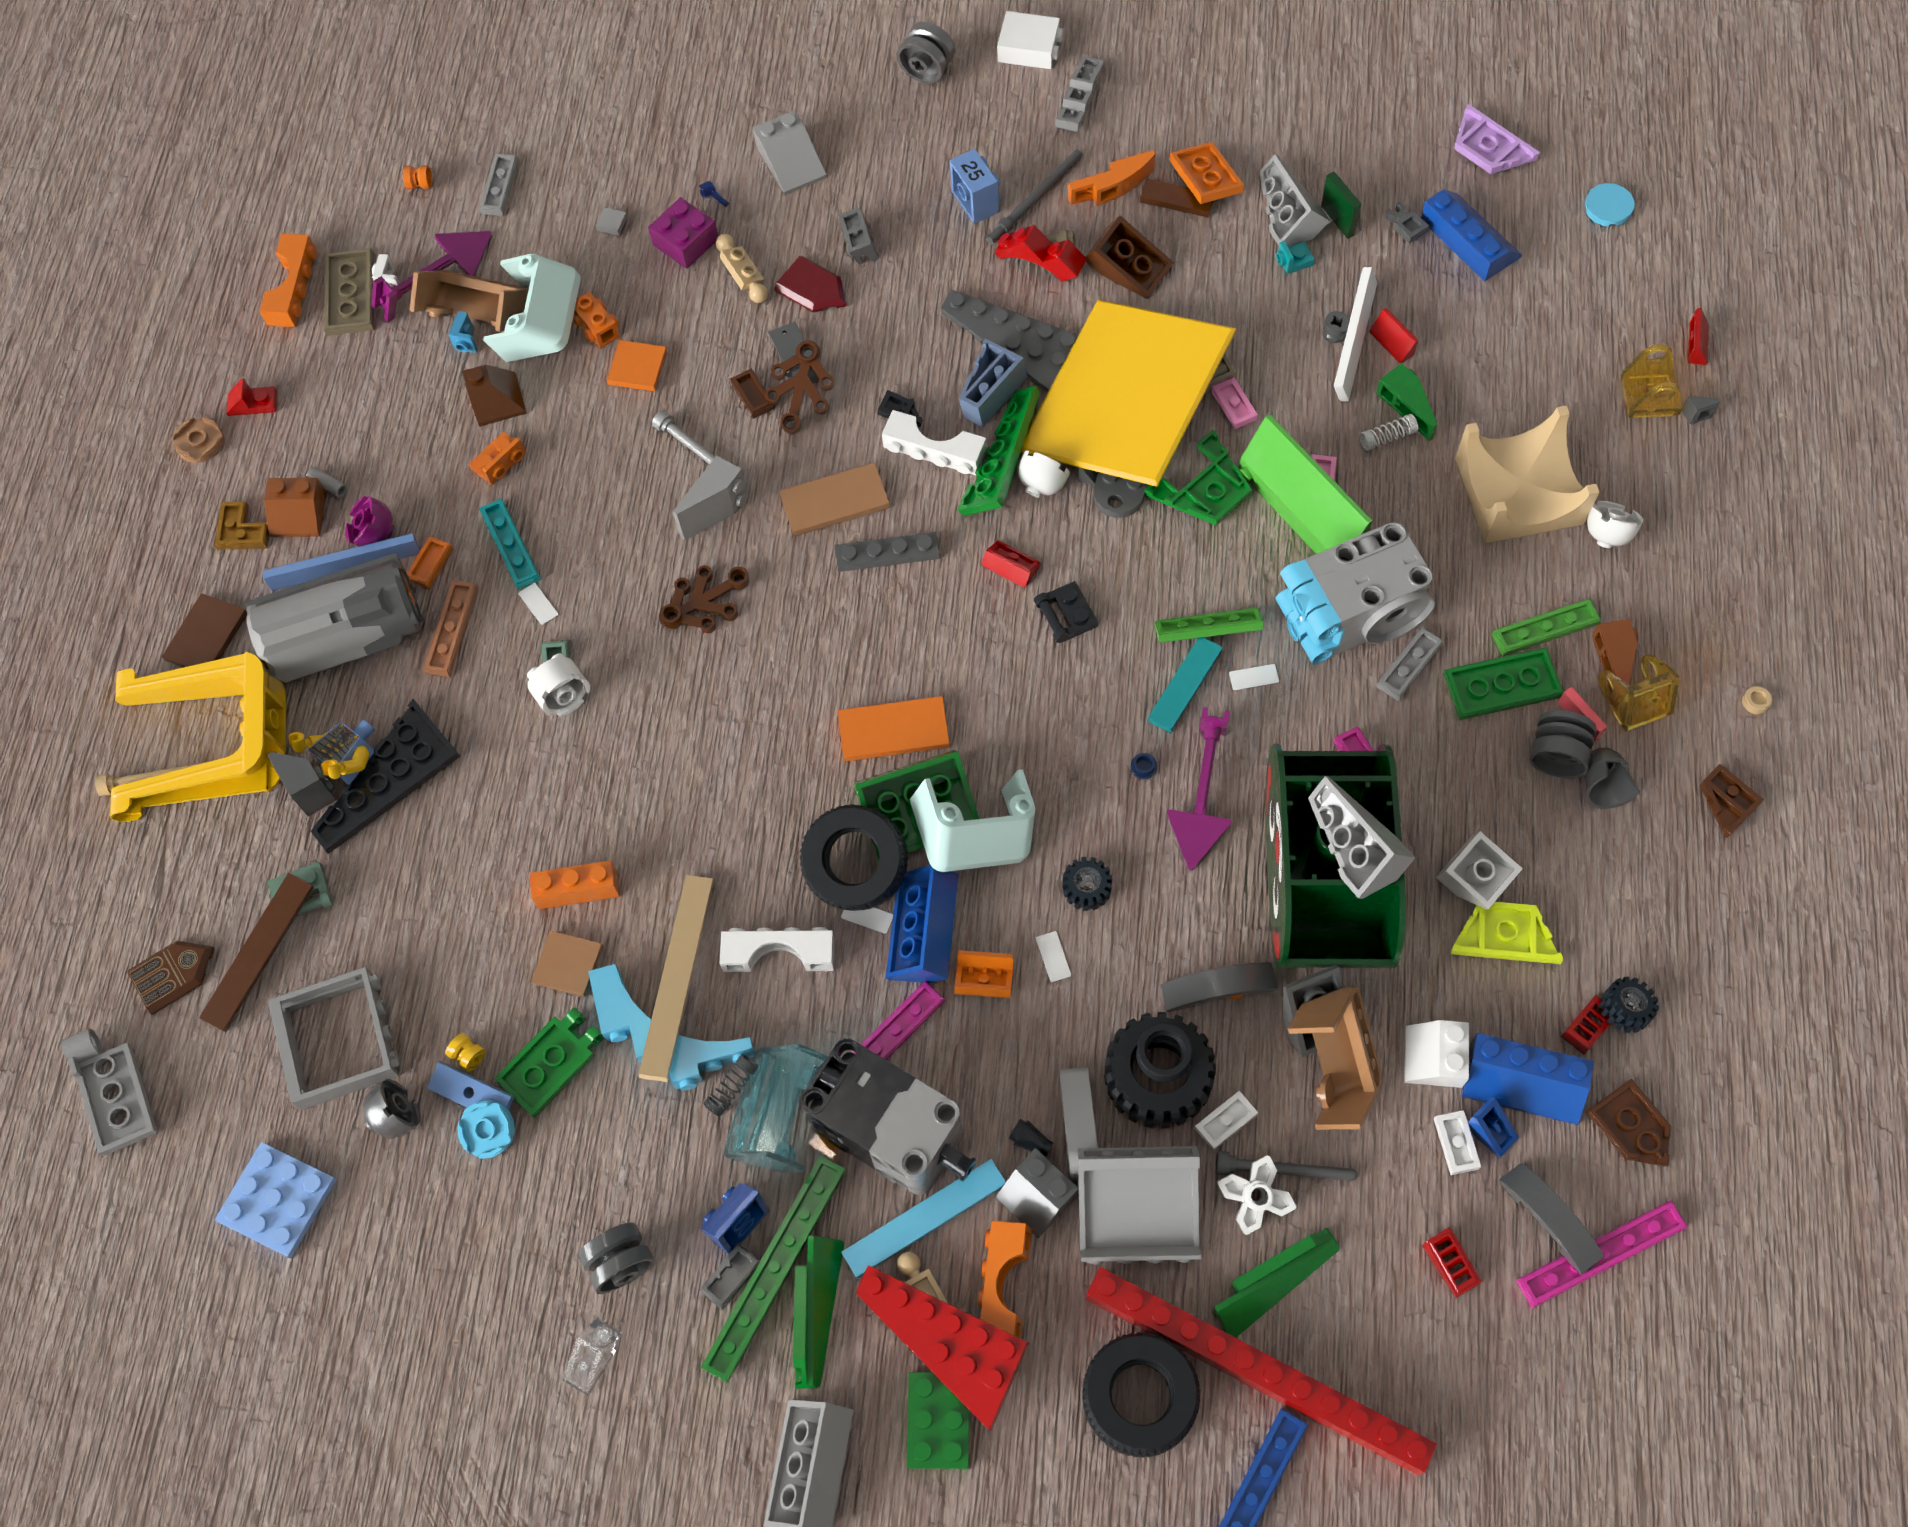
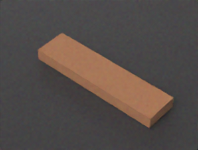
(450, 628)

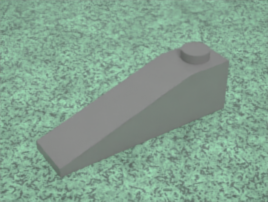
(1291, 208)
(1362, 845)

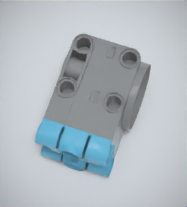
(1356, 593)

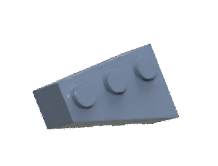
(992, 382)

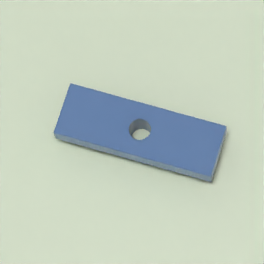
(457, 1086)

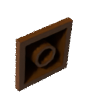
(493, 394)

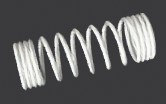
(1368, 439)

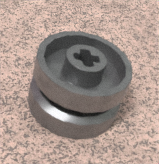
(925, 52)

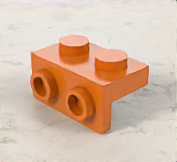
(984, 974)

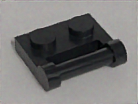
(1073, 608)

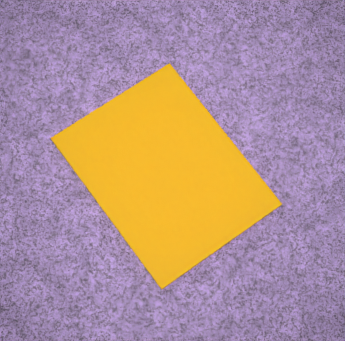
(1127, 391)

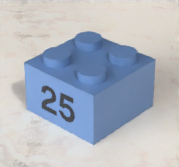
(975, 185)

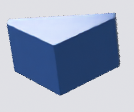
(1493, 1127)

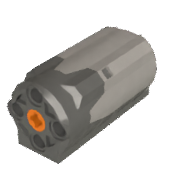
(334, 618)

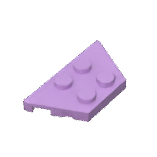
(1491, 144)

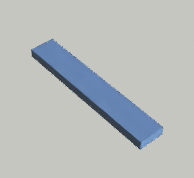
(320, 566)

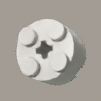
(558, 685)

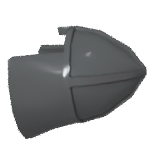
(1609, 780)

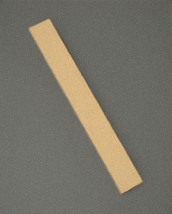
(676, 979)

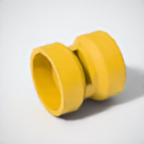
(465, 1052)

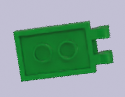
(549, 1062)

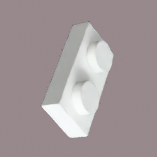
(1226, 1120)
(1457, 1142)

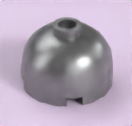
(389, 1110)

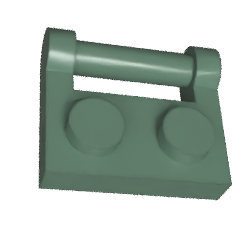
(314, 875)

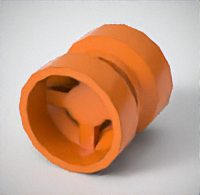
(417, 177)

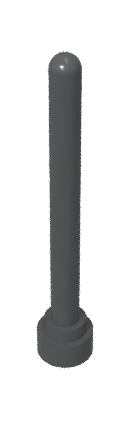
(1229, 1163)

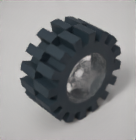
(1087, 874)
(1628, 994)

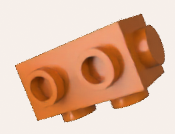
(593, 318)

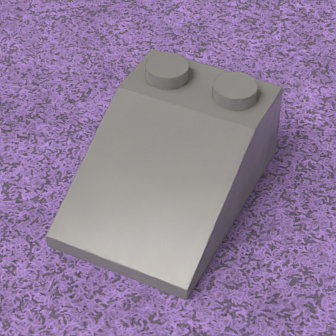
(788, 152)
(711, 498)

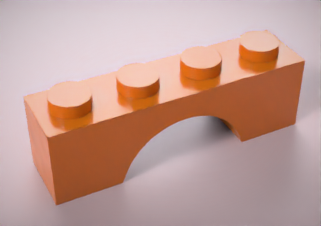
(283, 304)
(1007, 1246)

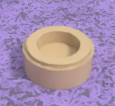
(1757, 700)

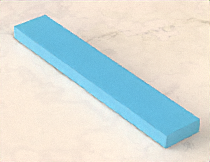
(923, 1218)

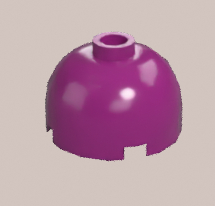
(370, 522)

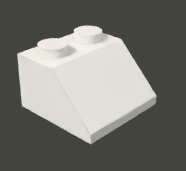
(1479, 871)
(1437, 1053)

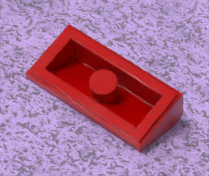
(1394, 336)
(1698, 338)
(1010, 563)

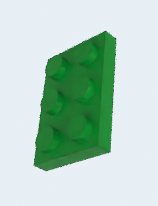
(936, 1425)

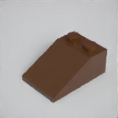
(1128, 258)

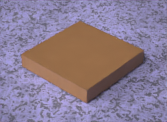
(566, 963)

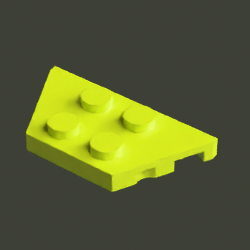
(1507, 933)

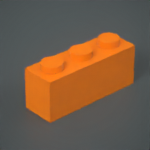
(574, 884)

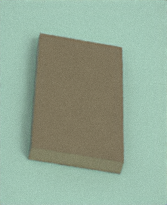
(348, 292)

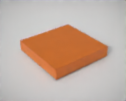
(637, 365)

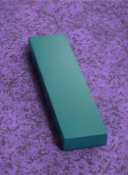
(510, 544)
(1185, 684)

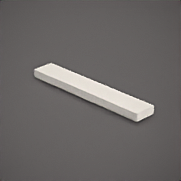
(1355, 334)

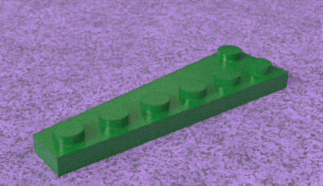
(1002, 455)

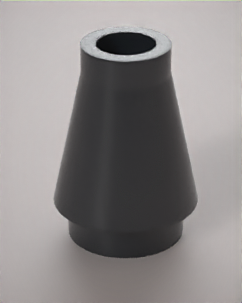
(1029, 1137)

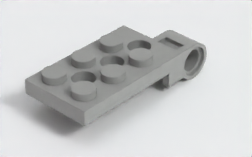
(85, 1060)

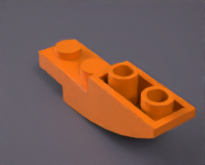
(1109, 185)

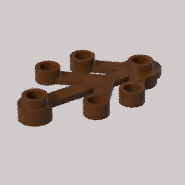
(800, 383)
(702, 601)

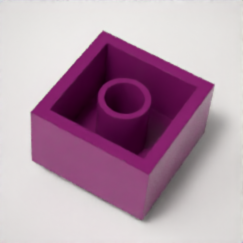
(683, 232)

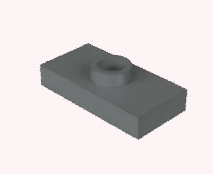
(730, 1276)

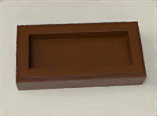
(751, 393)

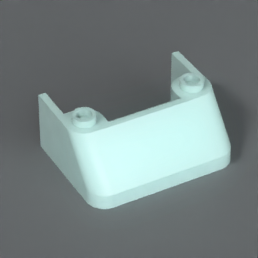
(547, 312)
(976, 843)

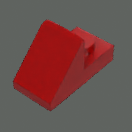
(247, 400)

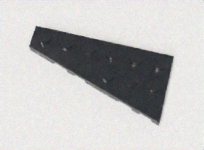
(399, 765)

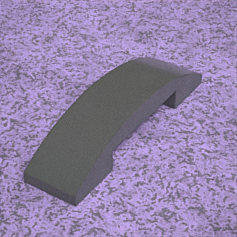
(1218, 984)
(1554, 1216)

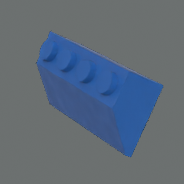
(1468, 234)
(922, 926)
(1528, 1078)

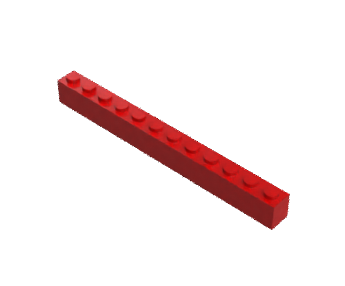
(1262, 1372)

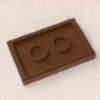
(205, 632)

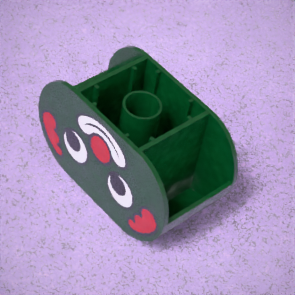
(1311, 909)

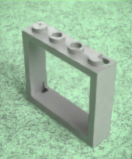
(280, 1012)

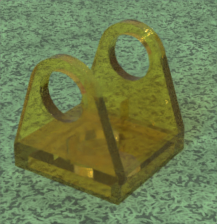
(1653, 375)
(1645, 700)

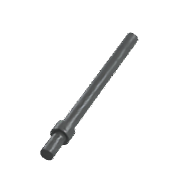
(1005, 225)

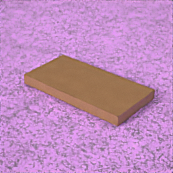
(834, 499)

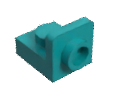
(1294, 257)

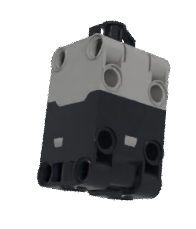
(885, 1118)

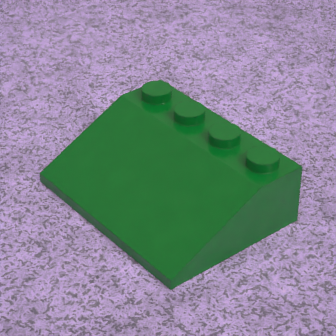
(892, 792)

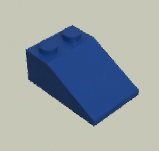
(735, 1217)

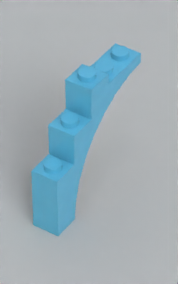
(622, 1017)

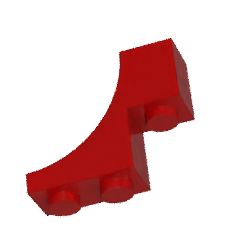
(1032, 245)

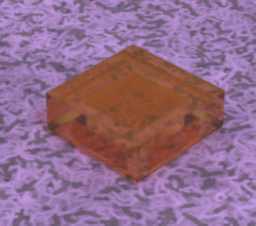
(822, 1145)

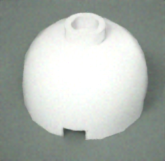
(1041, 474)
(1613, 525)

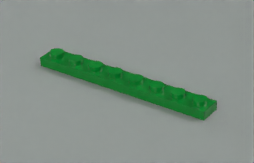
(773, 1269)

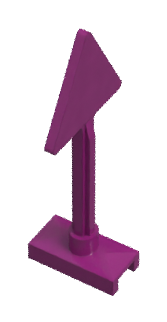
(462, 248)
(1196, 830)

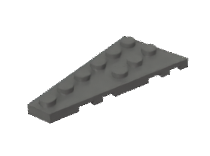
(1038, 342)

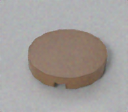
(198, 439)

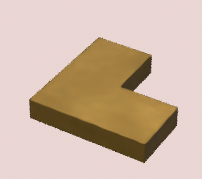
(235, 532)

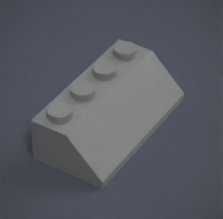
(809, 1465)

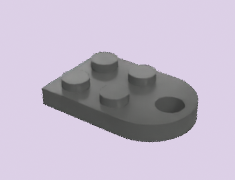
(1115, 488)

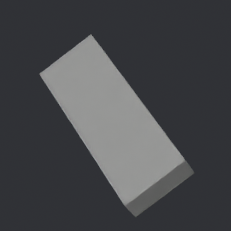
(499, 184)
(1410, 664)

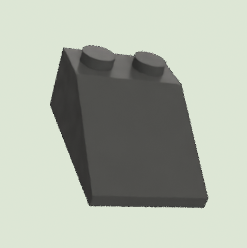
(1302, 992)

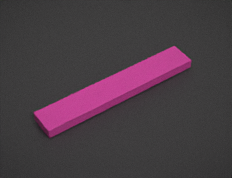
(1615, 1245)

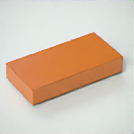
(429, 562)

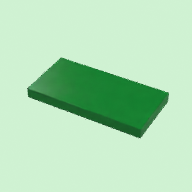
(1503, 683)

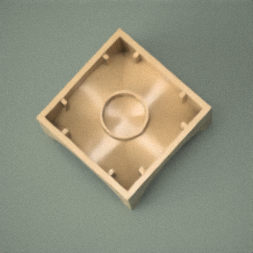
(1523, 481)

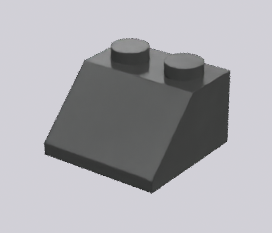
(303, 782)
(1037, 1193)

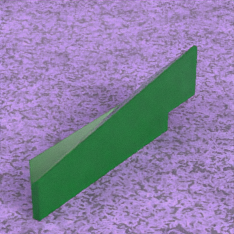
(813, 1308)

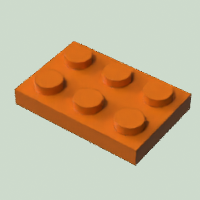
(1206, 172)

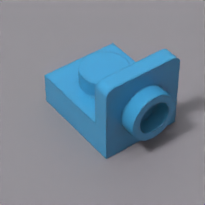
(462, 332)

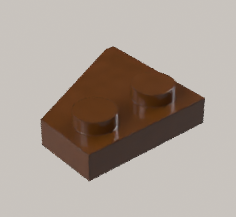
(1729, 799)

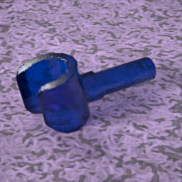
(707, 189)

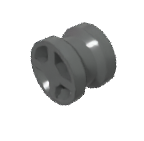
(1331, 330)

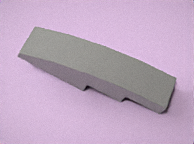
(1080, 93)

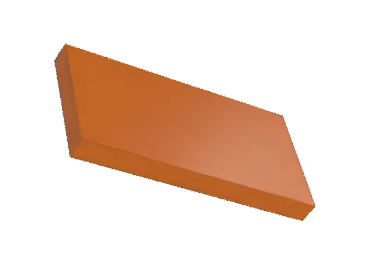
(893, 728)

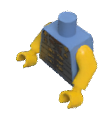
(339, 750)

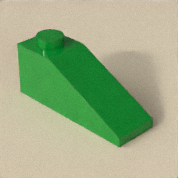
(1406, 396)

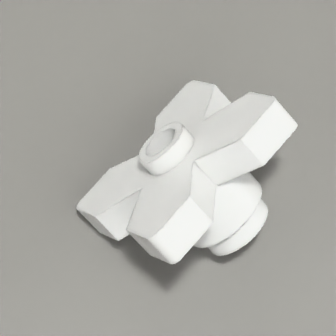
(1251, 1211)

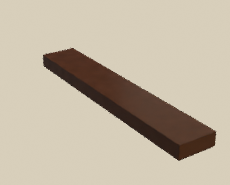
(256, 952)

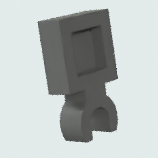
(1408, 225)

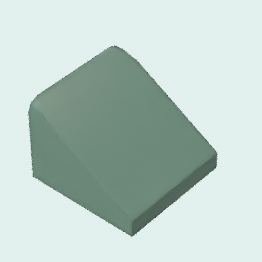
(551, 648)

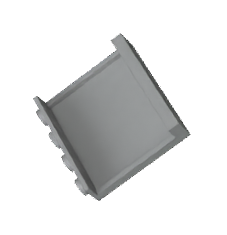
(1138, 1204)

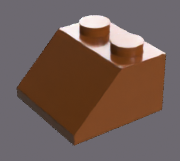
(294, 507)

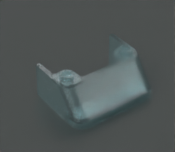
(768, 1107)

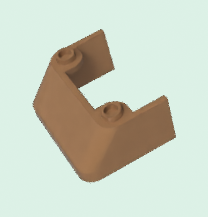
(482, 298)
(1345, 1055)

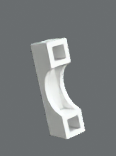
(961, 453)
(744, 948)

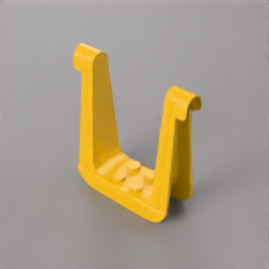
(241, 773)

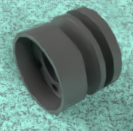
(1563, 744)

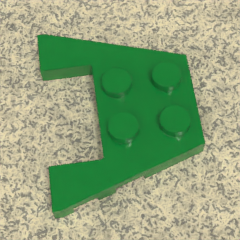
(1211, 493)

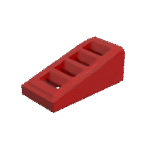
(1575, 1038)
(1461, 1257)

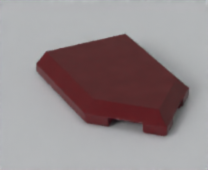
(811, 286)

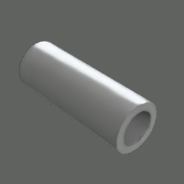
(328, 483)

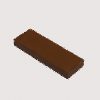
(1173, 198)

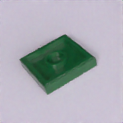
(1341, 205)

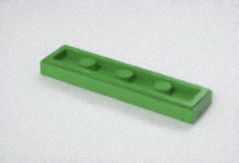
(1208, 625)
(1546, 627)

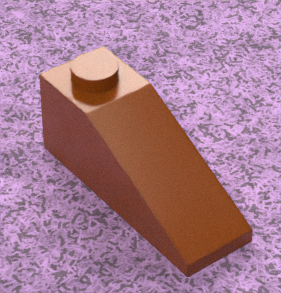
(1616, 647)

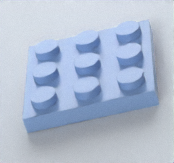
(275, 1200)

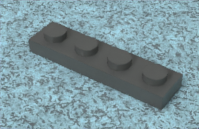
(887, 552)

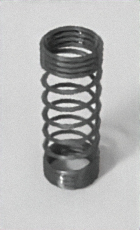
(744, 1064)

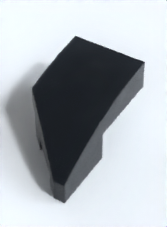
(898, 403)

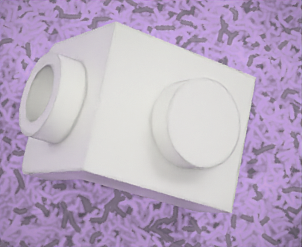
(384, 268)

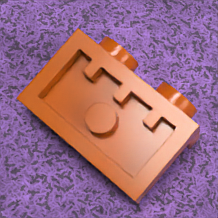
(498, 458)

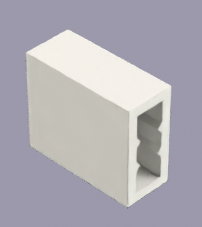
(1029, 40)

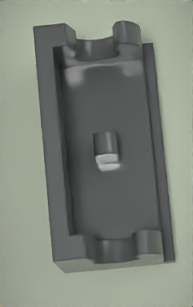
(858, 235)

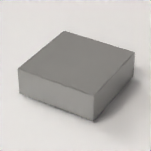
(611, 221)

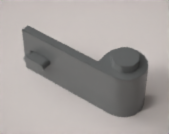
(786, 347)

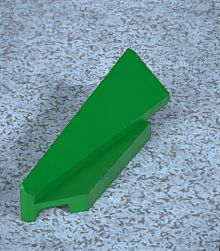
(1273, 1280)

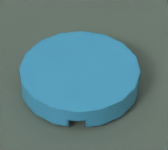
(1609, 204)
(486, 1129)

